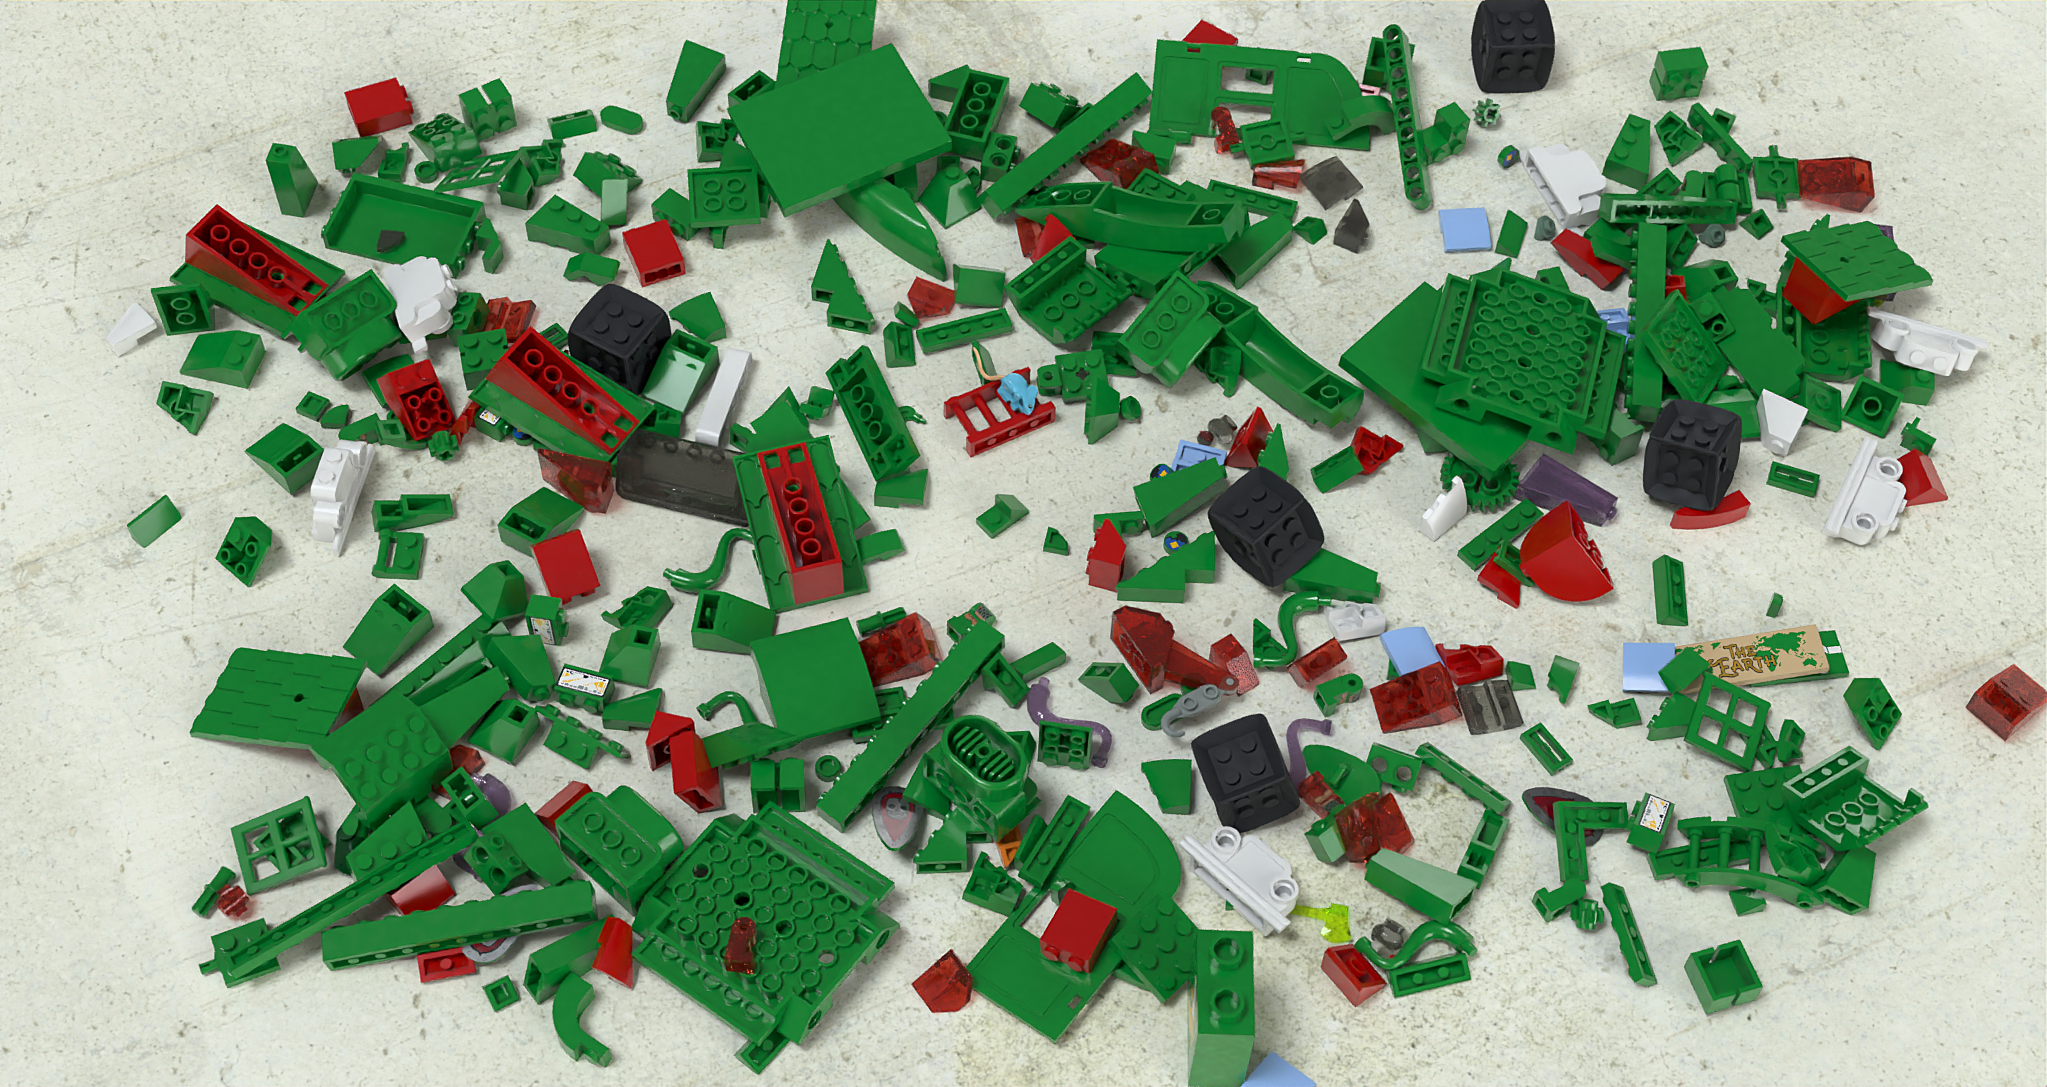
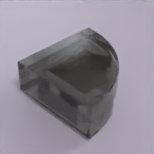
(389, 239)

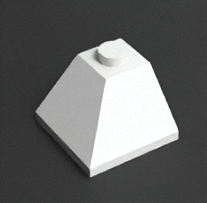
(1779, 422)

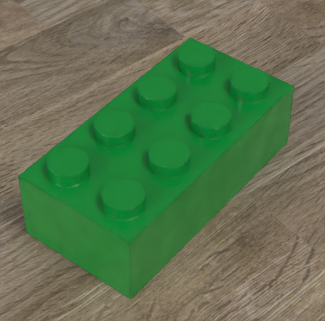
(976, 112)

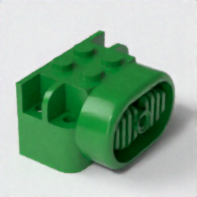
(348, 326)
(1169, 331)
(982, 774)
(619, 843)

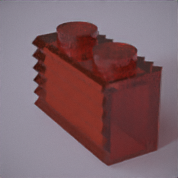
(1317, 662)

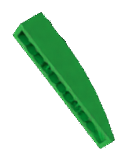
(1666, 209)

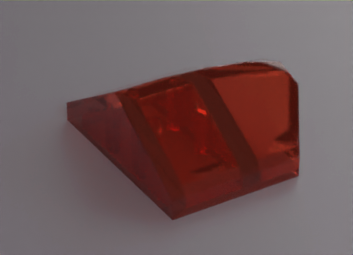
(945, 984)

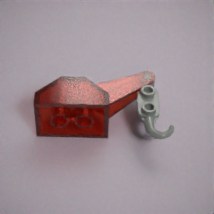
(1156, 657)

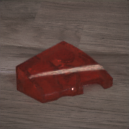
(1393, 828)

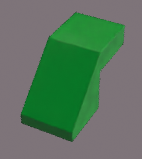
(490, 243)
(595, 267)

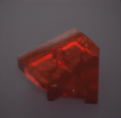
(930, 299)

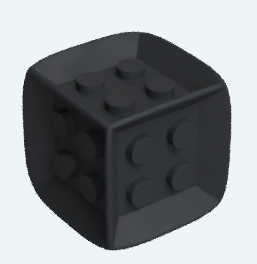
(1512, 45)
(620, 336)
(1692, 454)
(1266, 526)
(1245, 773)

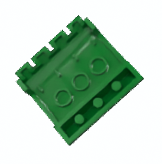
(1065, 293)
(1833, 347)
(385, 758)
(1845, 804)

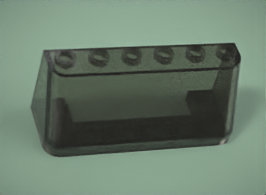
(680, 477)

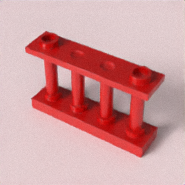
(998, 432)

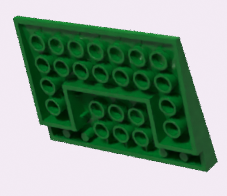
(839, 129)
(1389, 365)

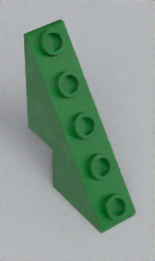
(834, 287)
(1167, 578)
(947, 846)

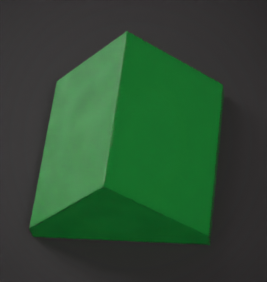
(978, 285)
(1872, 406)

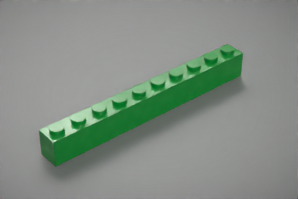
(1064, 145)
(1646, 296)
(909, 726)
(459, 925)

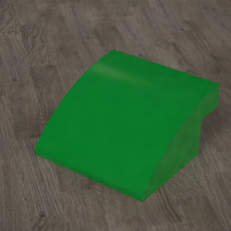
(815, 680)

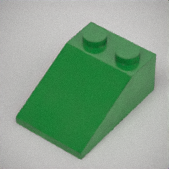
(184, 308)
(225, 357)

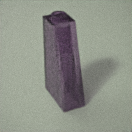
(1553, 483)

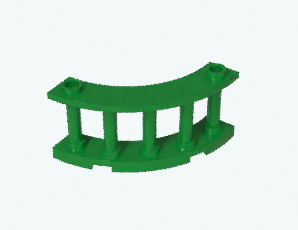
(1755, 832)

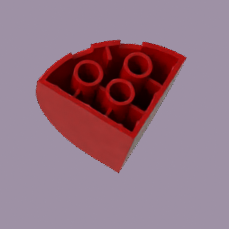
(1563, 558)

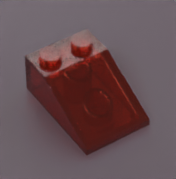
(578, 478)

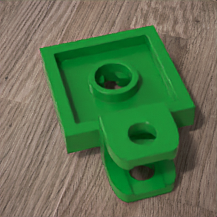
(1062, 379)

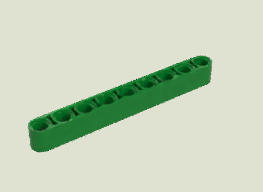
(1412, 123)

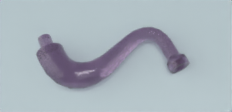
(1038, 710)
(1297, 761)
(501, 800)

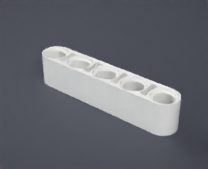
(723, 397)

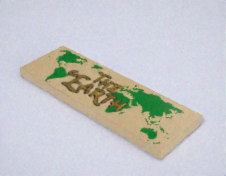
(1761, 657)

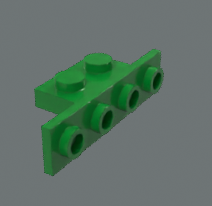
(574, 741)

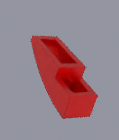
(1581, 257)
(1730, 509)

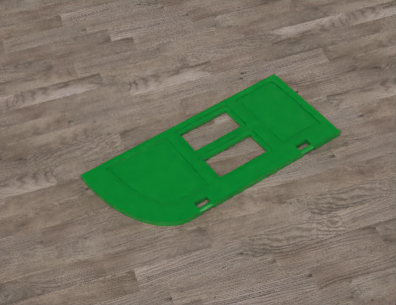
(1303, 92)
(1114, 859)

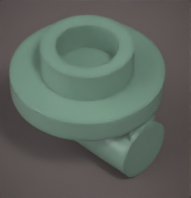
(1544, 228)
(1713, 235)

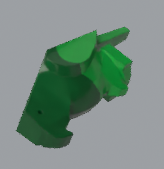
(348, 837)

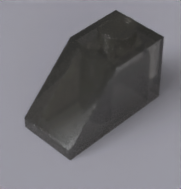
(1352, 229)

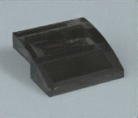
(1330, 182)
(1489, 707)

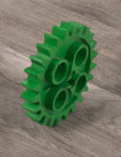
(1501, 486)

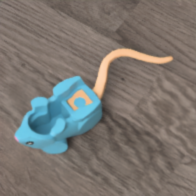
(1013, 389)

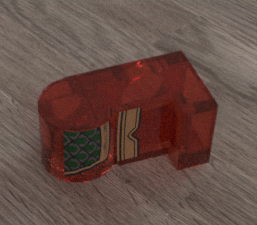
(1225, 129)
(1318, 795)
(738, 951)

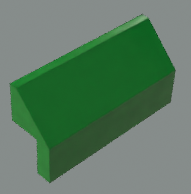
(1735, 400)

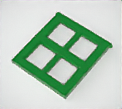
(483, 167)
(1727, 721)
(279, 846)

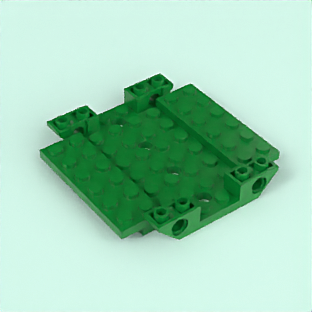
(1484, 337)
(791, 881)

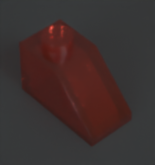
(1233, 658)

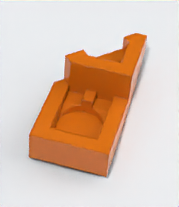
(1008, 846)

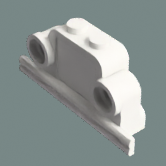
(1567, 183)
(422, 298)
(1924, 344)
(338, 489)
(1868, 498)
(1252, 872)

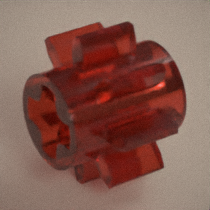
(232, 901)

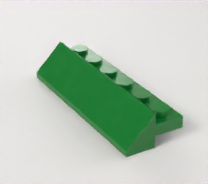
(873, 415)
(449, 662)

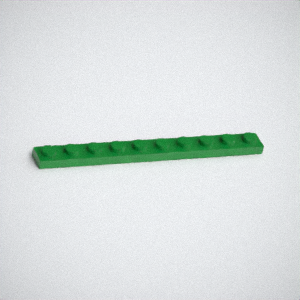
(351, 898)

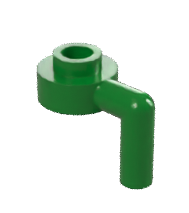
(1732, 382)

